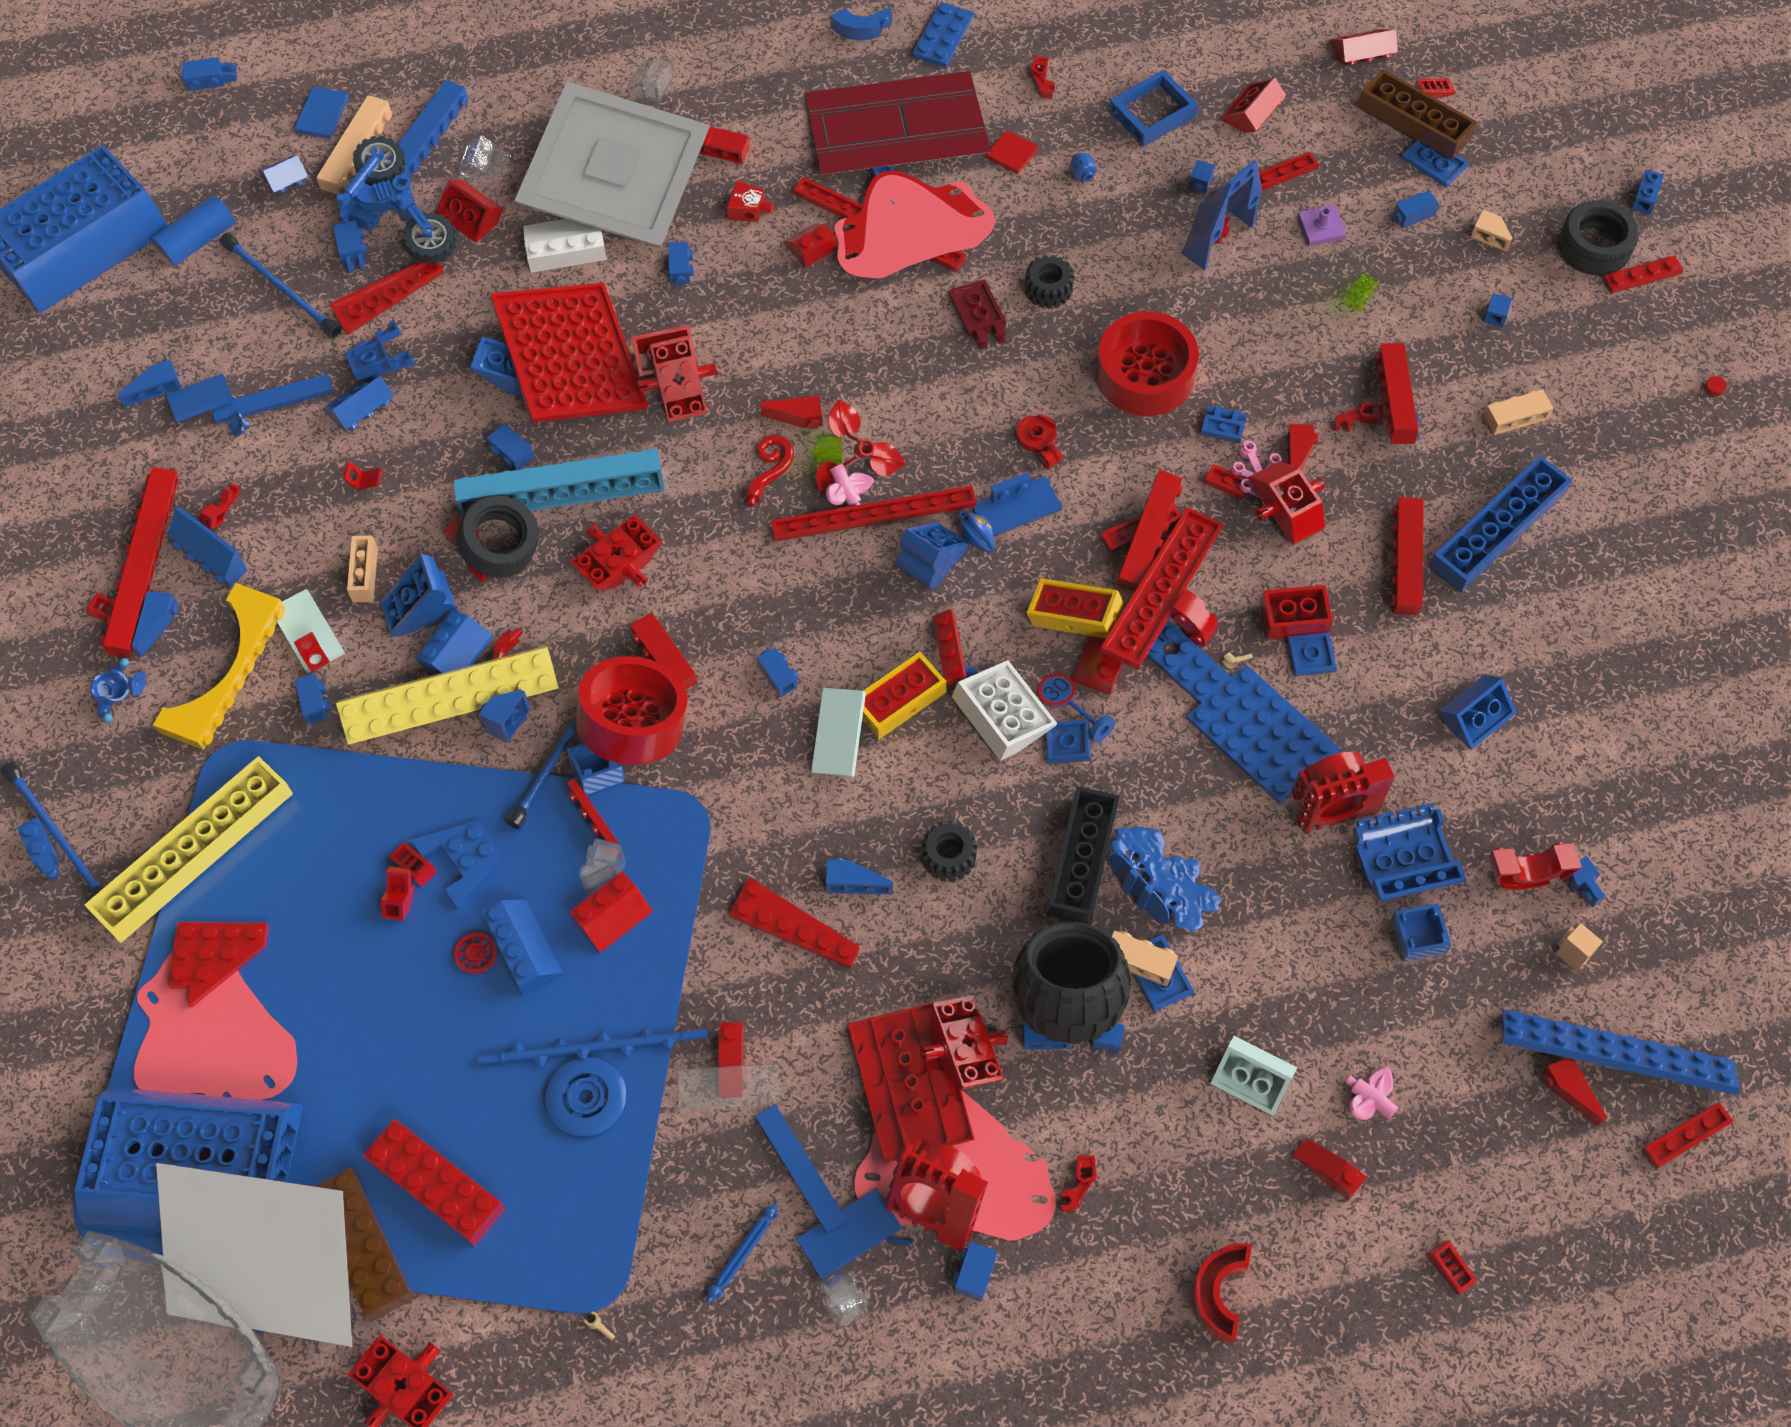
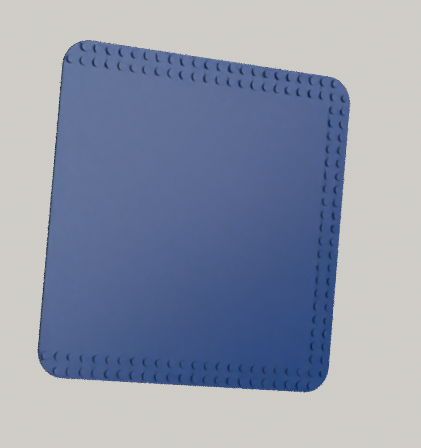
(398, 1027)

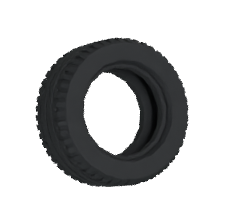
(1602, 216)
(502, 509)

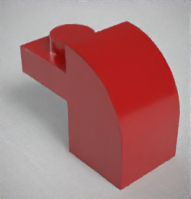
(399, 894)

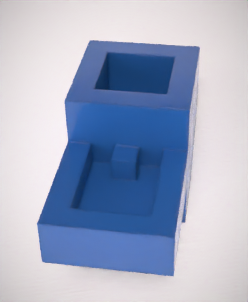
(1585, 881)

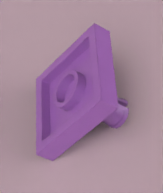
(1322, 225)

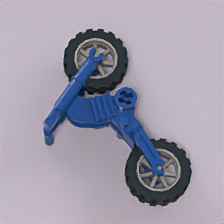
(378, 190)

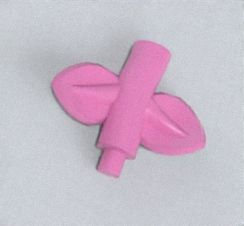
(847, 487)
(1372, 1095)

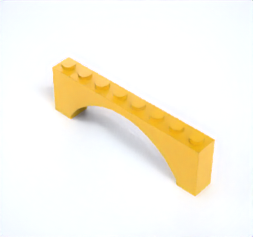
(197, 720)

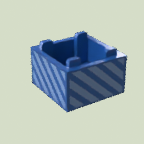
(593, 771)
(1420, 932)

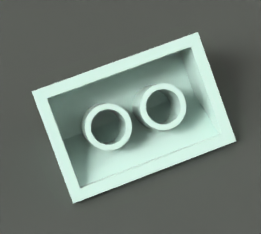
(1253, 1075)

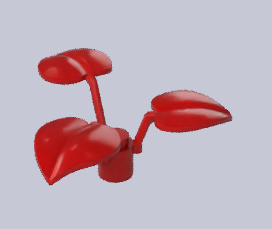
(845, 420)

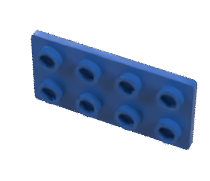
(1018, 503)

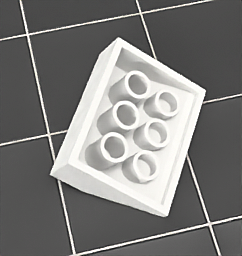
(562, 244)
(1003, 709)

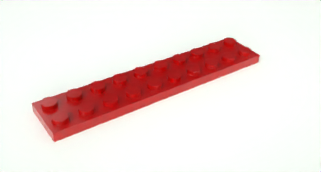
(1161, 588)

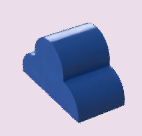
(930, 552)
(418, 598)

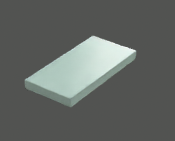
(304, 617)
(838, 732)

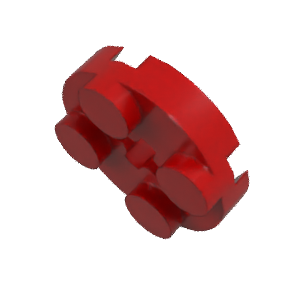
(1036, 443)

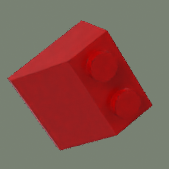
(812, 244)

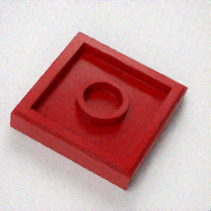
(1012, 152)

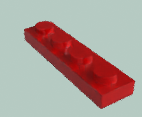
(1643, 274)
(1122, 534)
(949, 647)
(588, 811)
(1687, 1135)

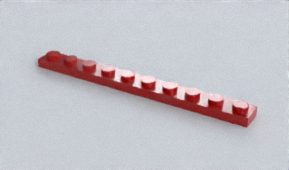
(846, 207)
(874, 513)

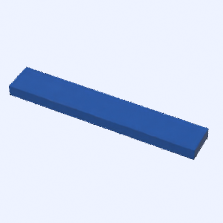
(275, 398)
(801, 1169)

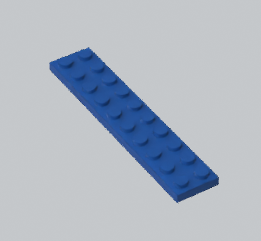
(1619, 1052)

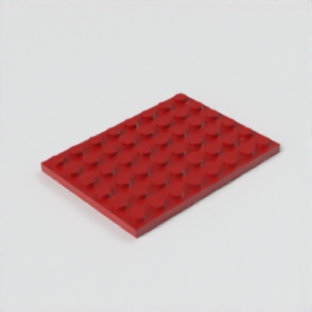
(568, 352)

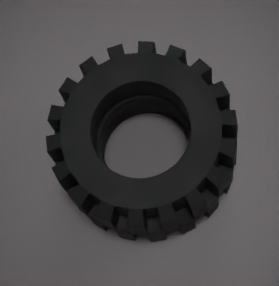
(1046, 293)
(946, 867)

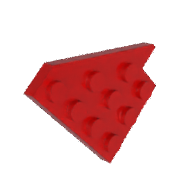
(211, 953)

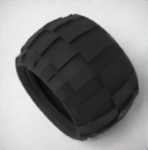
(1074, 956)

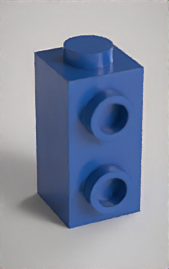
(1647, 191)
(1415, 209)
(679, 263)
(777, 671)
(311, 698)

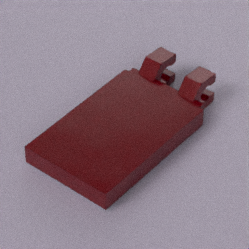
(979, 312)

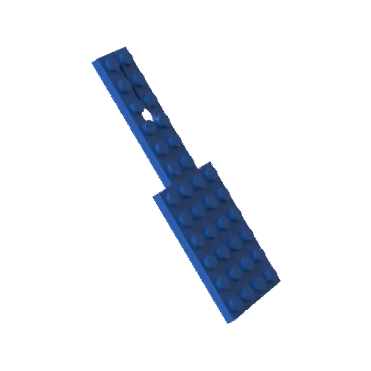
(1243, 716)

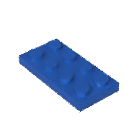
(943, 34)

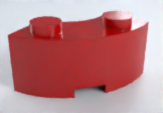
(1194, 618)

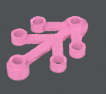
(1250, 454)

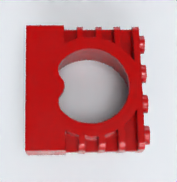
(1340, 789)
(938, 1191)

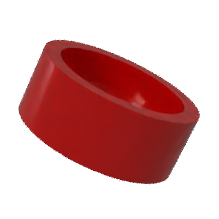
(1149, 343)
(631, 710)

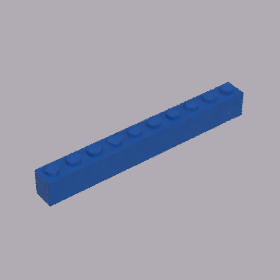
(421, 138)

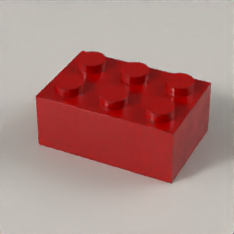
(1296, 611)

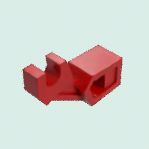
(1038, 73)
(1357, 414)
(214, 515)
(1075, 1195)

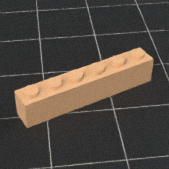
(367, 123)

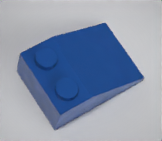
(495, 365)

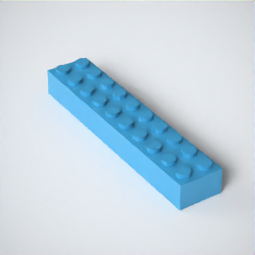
(568, 482)

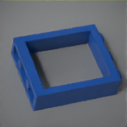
(1132, 123)

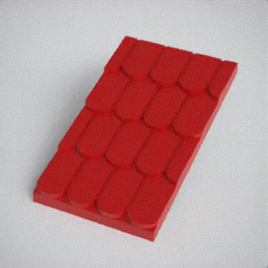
(904, 1093)

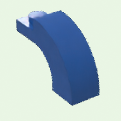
(860, 27)

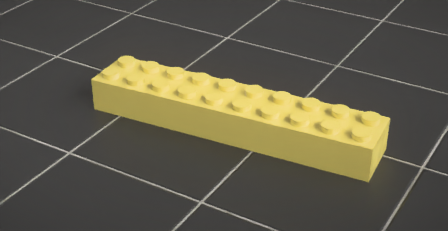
(445, 694)
(189, 849)

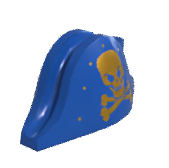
(977, 531)

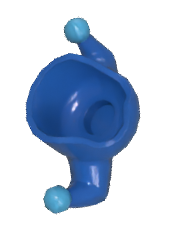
(110, 689)

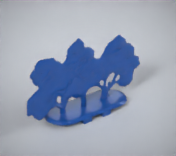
(1167, 876)

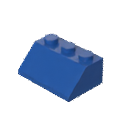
(359, 402)
(454, 644)
(1479, 710)

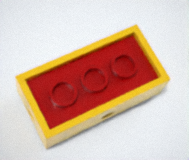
(1075, 608)
(901, 695)

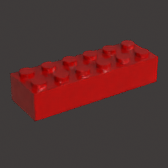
(434, 1182)

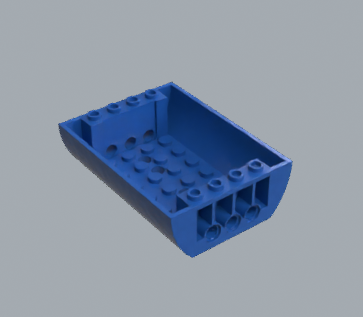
(79, 236)
(122, 1189)

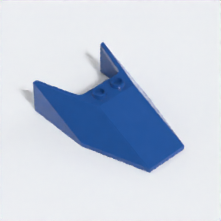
(1237, 195)

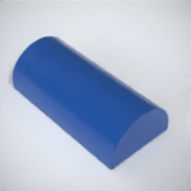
(193, 230)

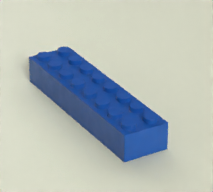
(1500, 523)

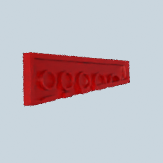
(369, 302)
(778, 917)

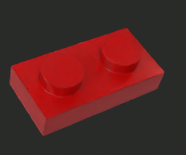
(1225, 481)

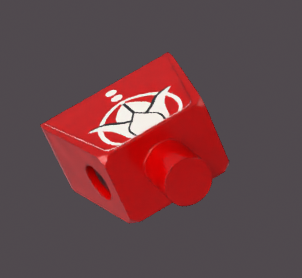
(747, 203)

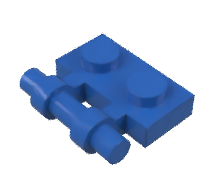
(1221, 427)

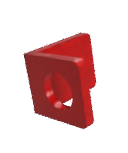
(363, 479)
(307, 648)

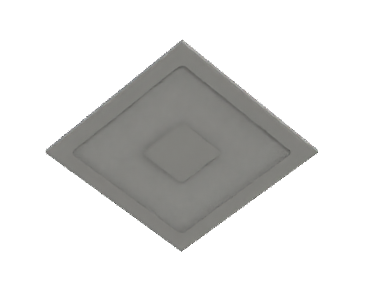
(612, 164)

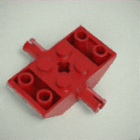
(681, 397)
(1290, 500)
(617, 555)
(963, 1043)
(385, 1369)

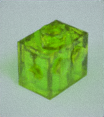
(1362, 292)
(828, 449)

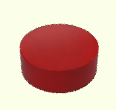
(1715, 386)

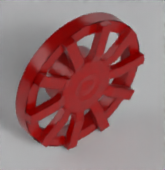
(475, 953)

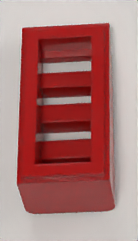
(1423, 84)
(92, 609)
(422, 872)
(1433, 1256)

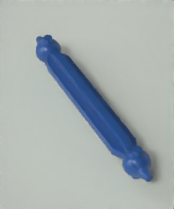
(742, 1252)

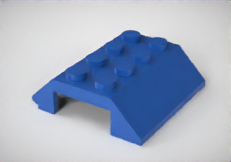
(1405, 853)

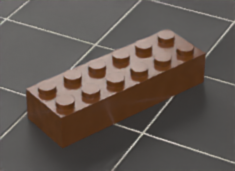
(1417, 114)
(370, 1259)

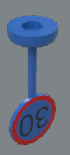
(1059, 690)

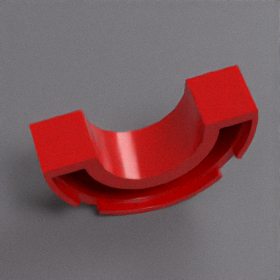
(1533, 869)
(1206, 1290)

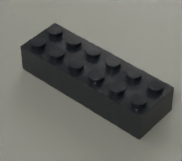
(1083, 855)

